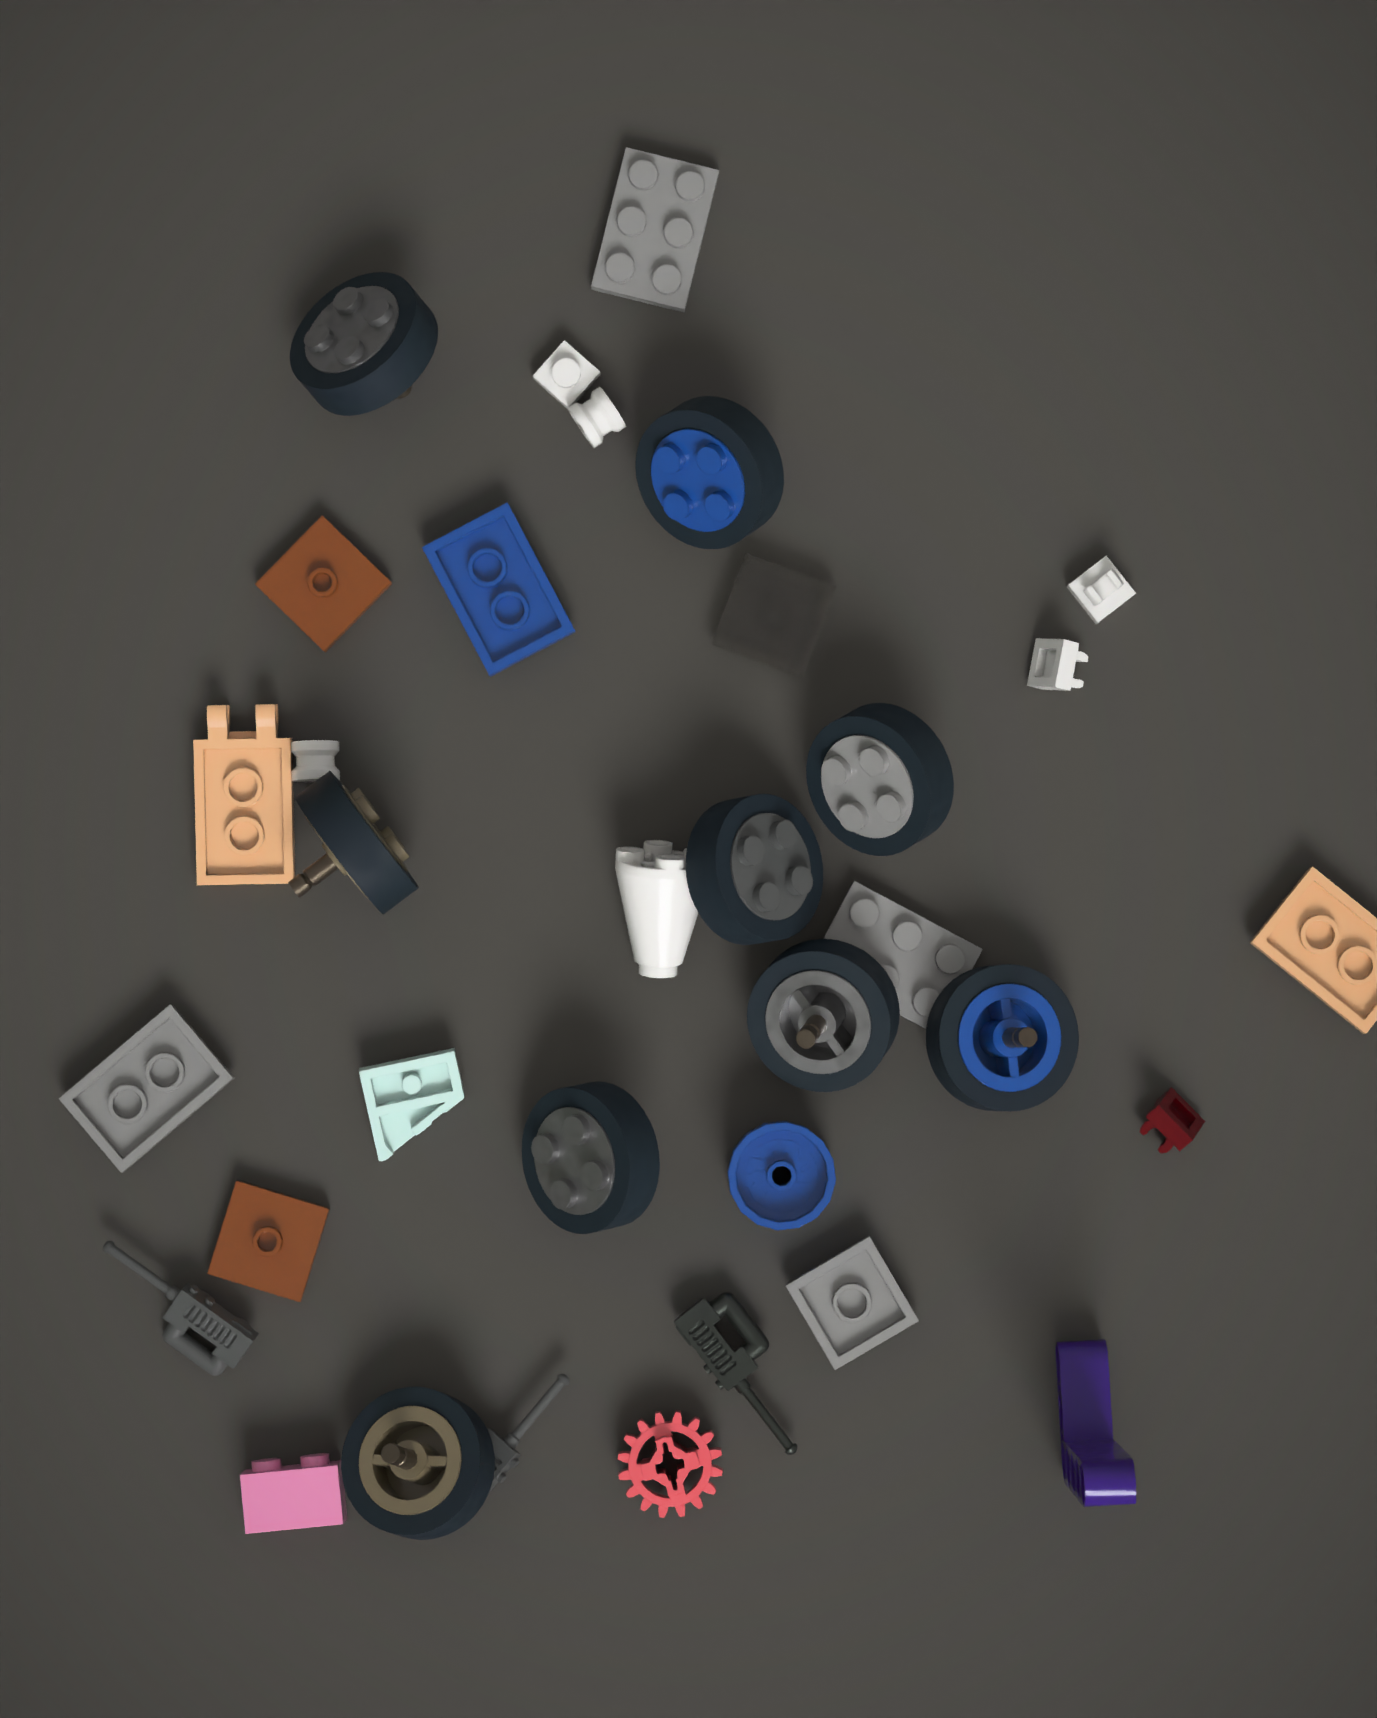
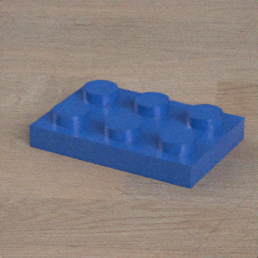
(498, 589)

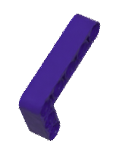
(1092, 1461)

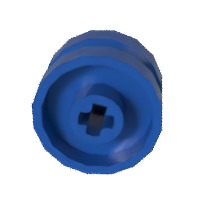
(785, 1204)

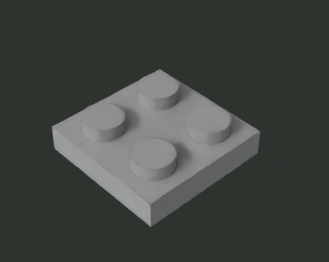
(851, 1302)

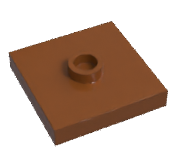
(323, 583)
(268, 1241)

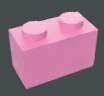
(293, 1494)

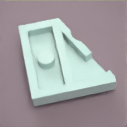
(409, 1095)

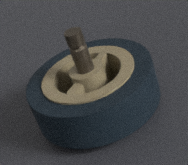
(353, 844)
(417, 1463)

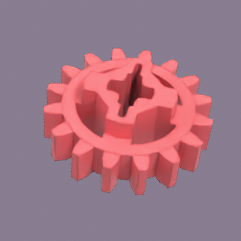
(647, 1467)

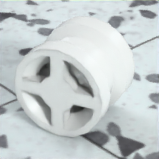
(596, 417)
(314, 759)

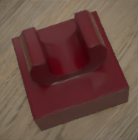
(1174, 1120)

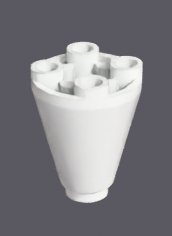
(656, 905)

